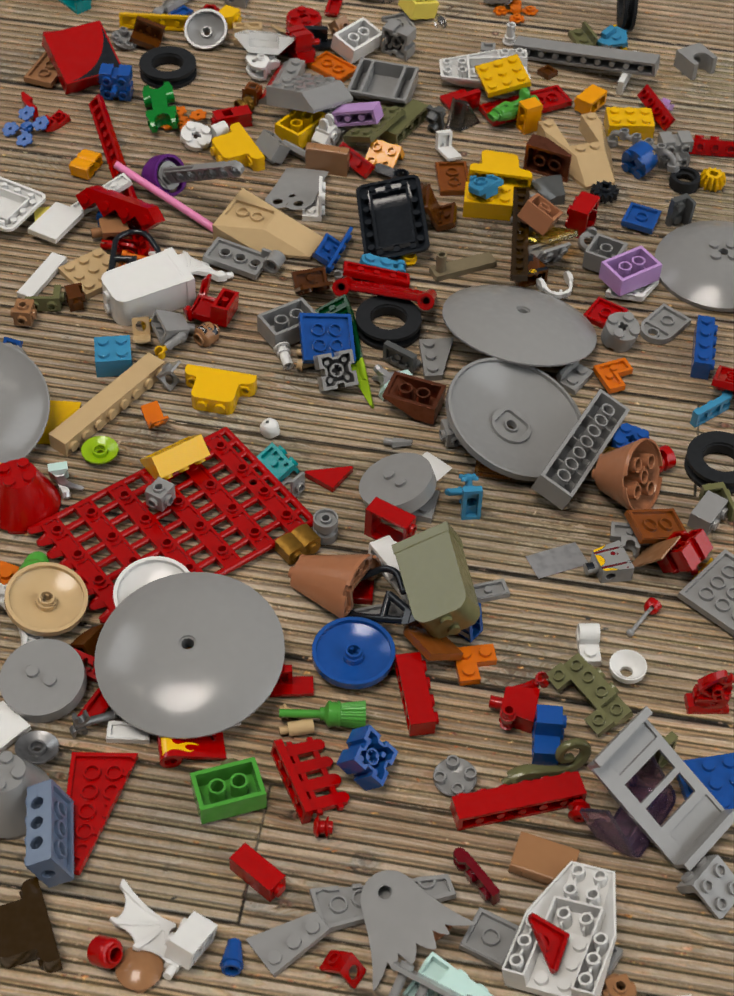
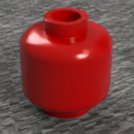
(105, 952)

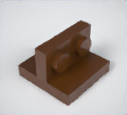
(147, 33)

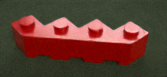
(126, 207)

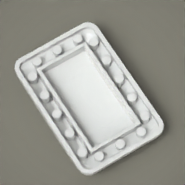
(17, 204)

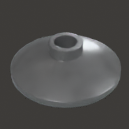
(37, 746)

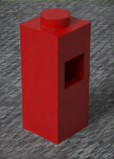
(233, 115)
(258, 872)

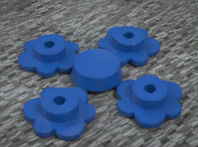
(26, 127)

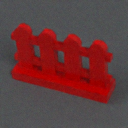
(290, 769)

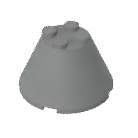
(15, 777)

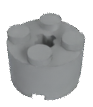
(620, 331)

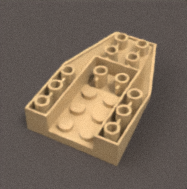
(260, 225)

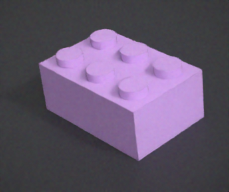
(630, 270)

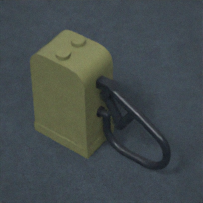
(435, 583)

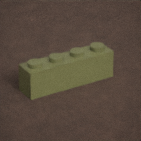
(402, 128)

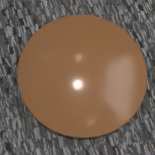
(139, 970)

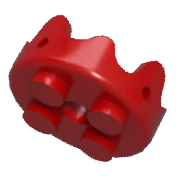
(303, 16)

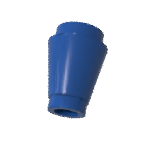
(232, 958)

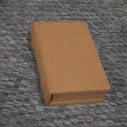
(327, 158)
(540, 858)

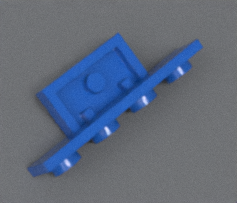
(329, 250)

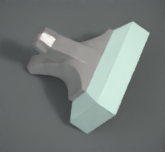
(384, 377)
(59, 473)

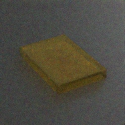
(553, 236)

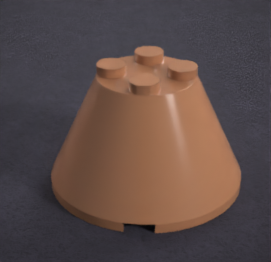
(631, 474)

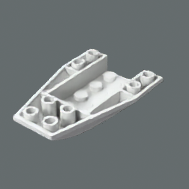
(461, 69)

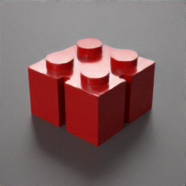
(582, 212)

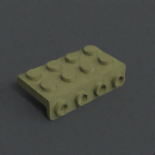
(371, 132)

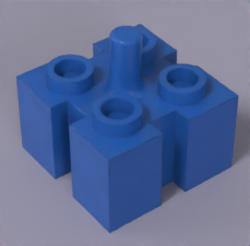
(116, 82)
(367, 757)

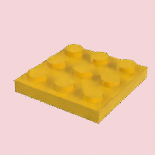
(502, 76)

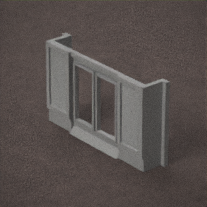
(696, 822)

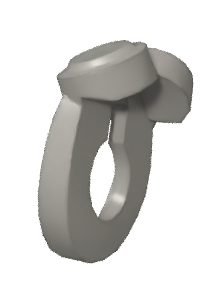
(590, 233)

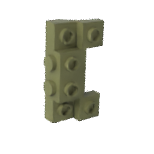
(590, 683)

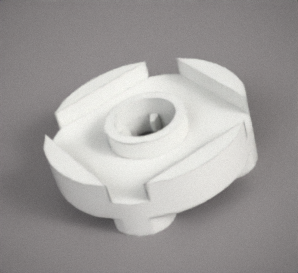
(195, 128)

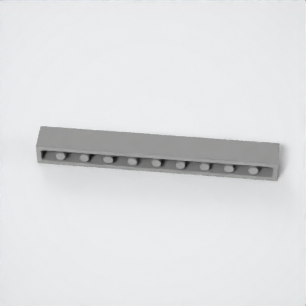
(589, 56)

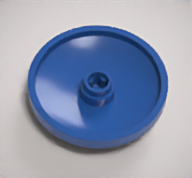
(353, 652)

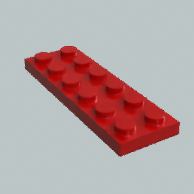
(550, 97)

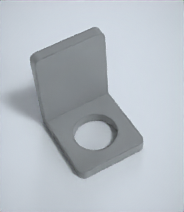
(168, 369)
(297, 484)

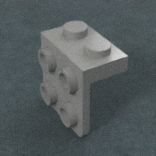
(549, 253)
(712, 883)

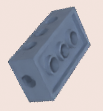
(49, 833)

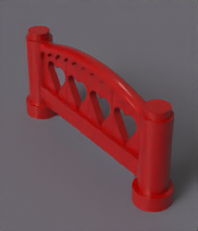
(424, 299)

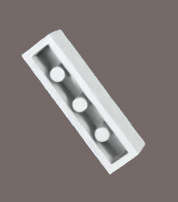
(383, 550)

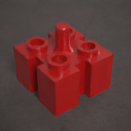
(302, 44)
(687, 552)

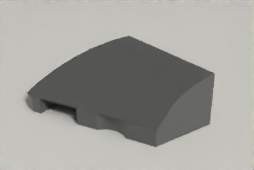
(550, 188)

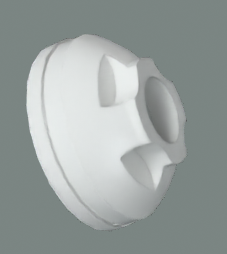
(628, 660)

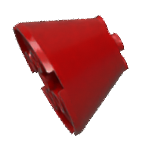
(25, 496)

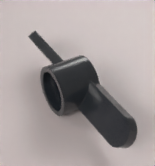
(391, 172)

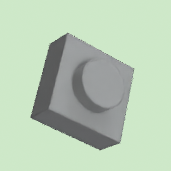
(487, 46)

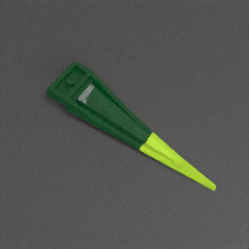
(342, 306)

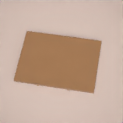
(655, 552)

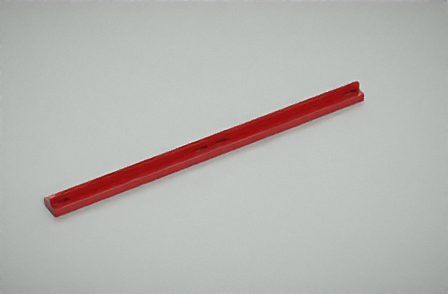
(113, 154)

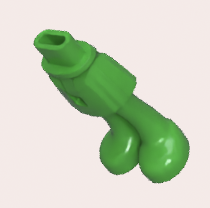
(508, 110)

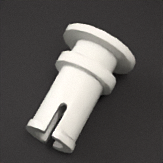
(509, 37)
(283, 352)

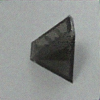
(461, 116)

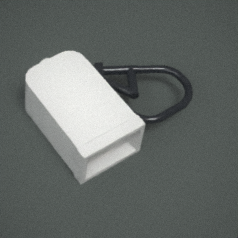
(146, 283)

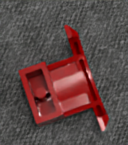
(211, 309)

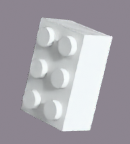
(356, 40)

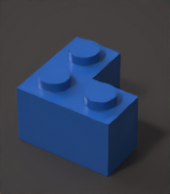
(547, 733)

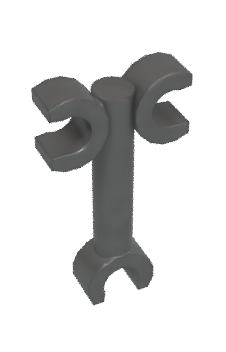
(84, 720)

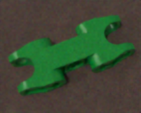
(161, 113)

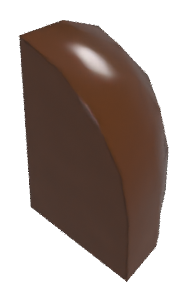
(87, 640)

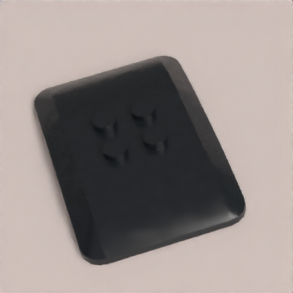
(393, 217)

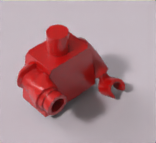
(519, 703)

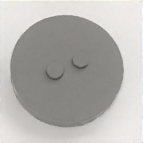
(400, 480)
(43, 680)

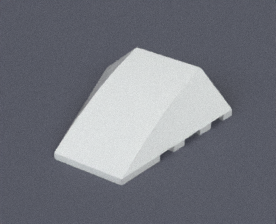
(263, 41)

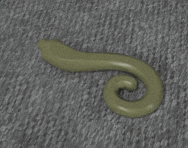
(569, 763)

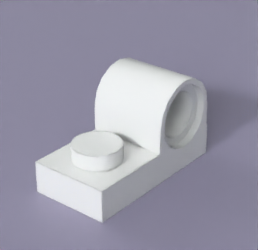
(588, 642)

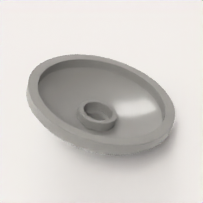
(205, 22)

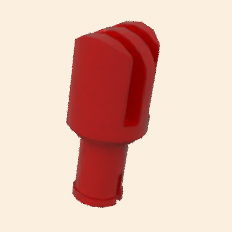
(124, 244)

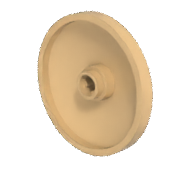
(46, 599)

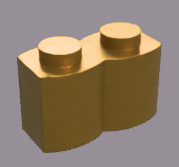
(299, 541)

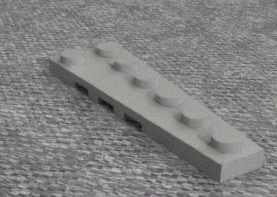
(342, 905)

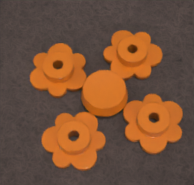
(515, 8)
(197, 115)

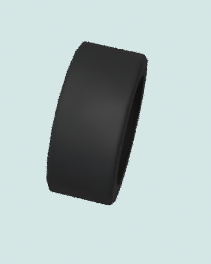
(685, 187)

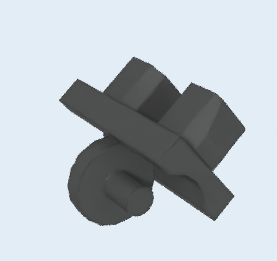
(435, 118)

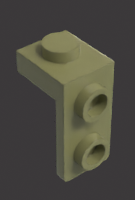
(49, 303)
(720, 489)

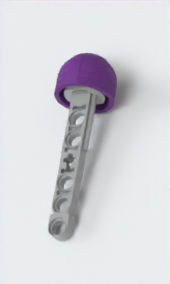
(168, 172)

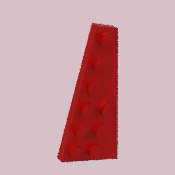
(95, 787)

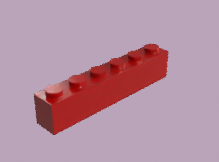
(516, 800)

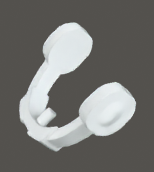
(568, 277)

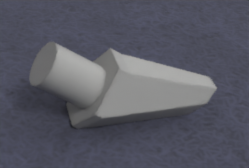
(397, 442)

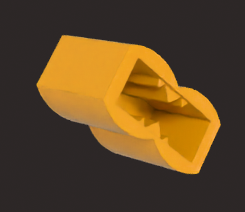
(85, 164)

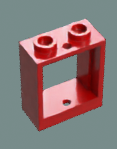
(380, 509)

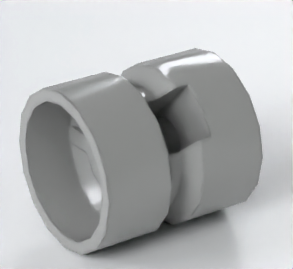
(326, 525)

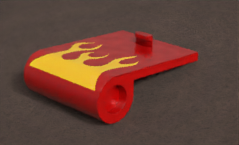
(203, 748)

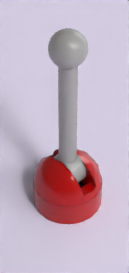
(651, 607)

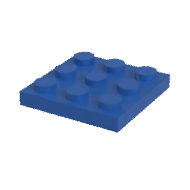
(325, 334)
(716, 775)

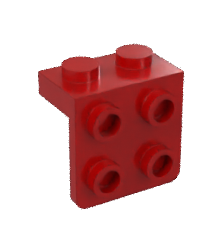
(472, 97)

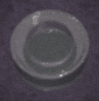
(440, 22)

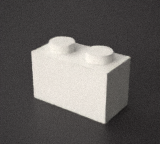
(190, 940)

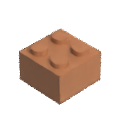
(539, 214)

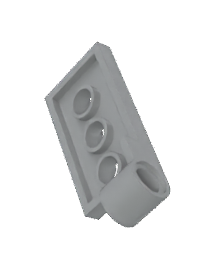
(266, 259)

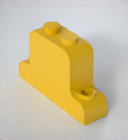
(238, 146)
(503, 166)
(218, 389)

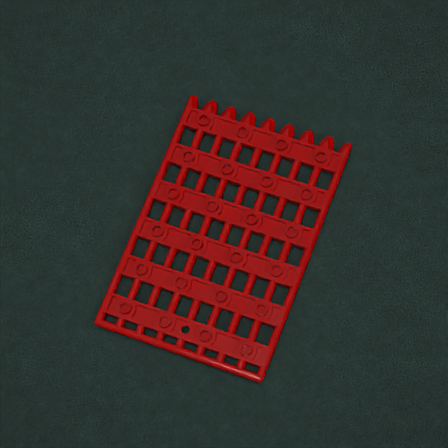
(186, 514)

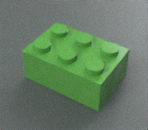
(228, 790)

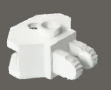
(261, 65)
(326, 131)

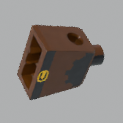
(536, 270)

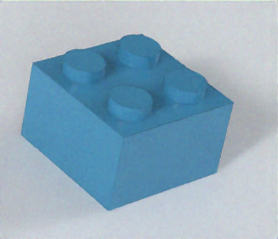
(112, 355)

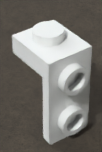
(443, 145)

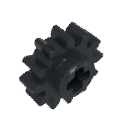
(605, 190)

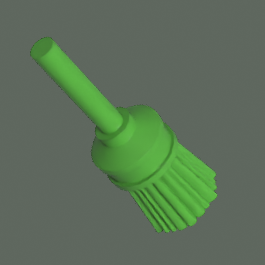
(334, 714)

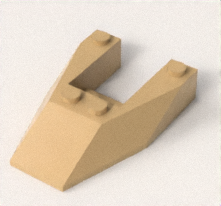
(589, 160)

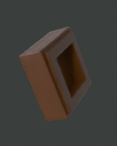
(547, 72)

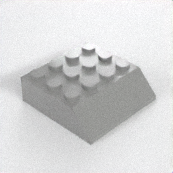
(384, 82)
(308, 93)

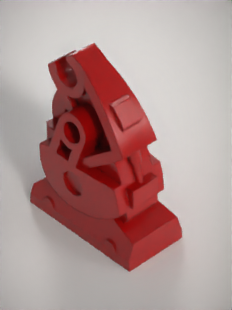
(710, 694)

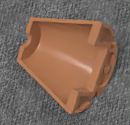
(331, 578)

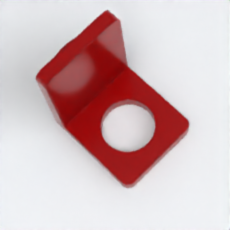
(340, 963)

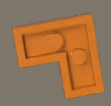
(611, 373)
(472, 658)

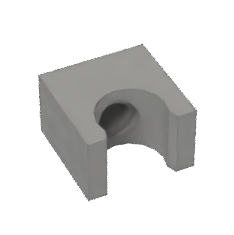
(694, 57)

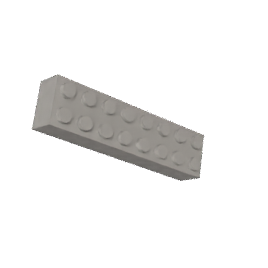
(580, 449)

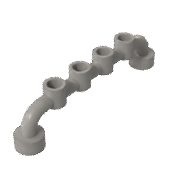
(660, 149)

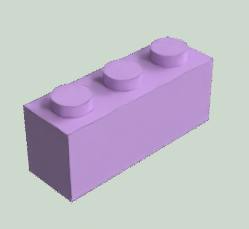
(358, 114)

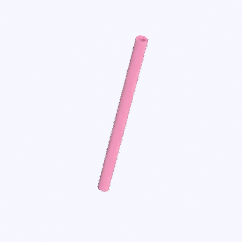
(164, 196)

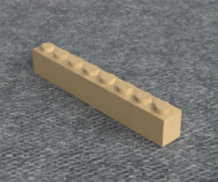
(106, 405)

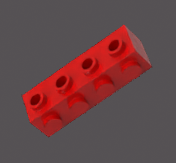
(415, 694)

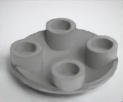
(121, 38)
(454, 776)

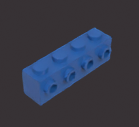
(703, 347)

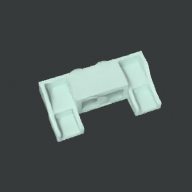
(447, 975)

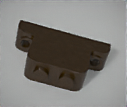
(27, 931)

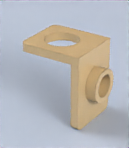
(144, 336)

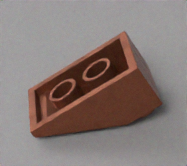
(546, 158)
(415, 396)

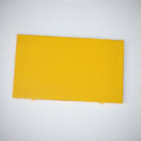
(58, 413)

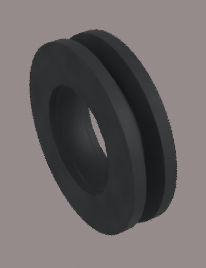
(627, 13)
(168, 55)
(382, 306)
(707, 444)

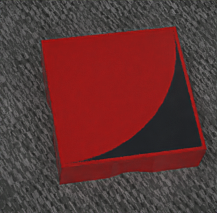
(79, 55)

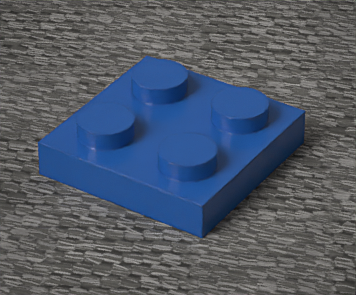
(641, 218)

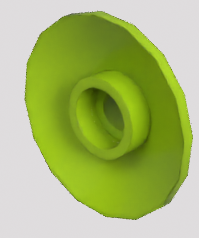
(99, 450)

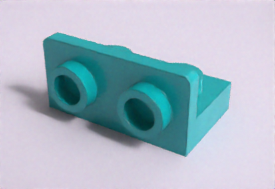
(276, 461)

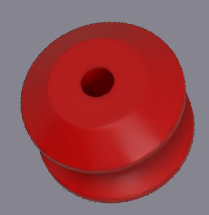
(574, 808)
(322, 827)

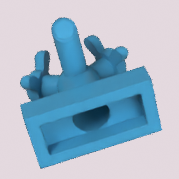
(471, 497)

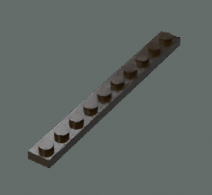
(520, 237)

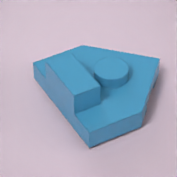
(613, 36)
(485, 186)

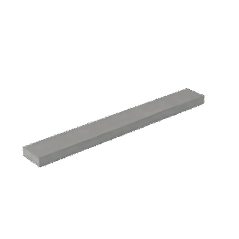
(484, 591)

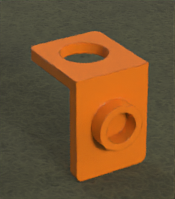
(153, 415)

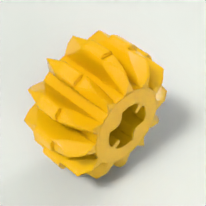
(712, 179)

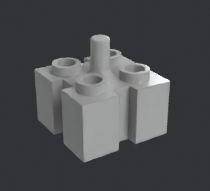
(398, 39)
(679, 144)
(335, 370)

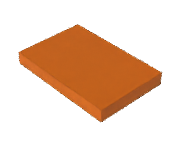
(332, 66)

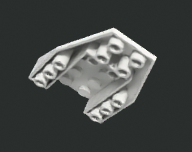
(585, 907)

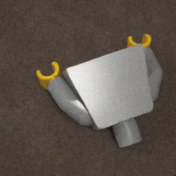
(170, 330)

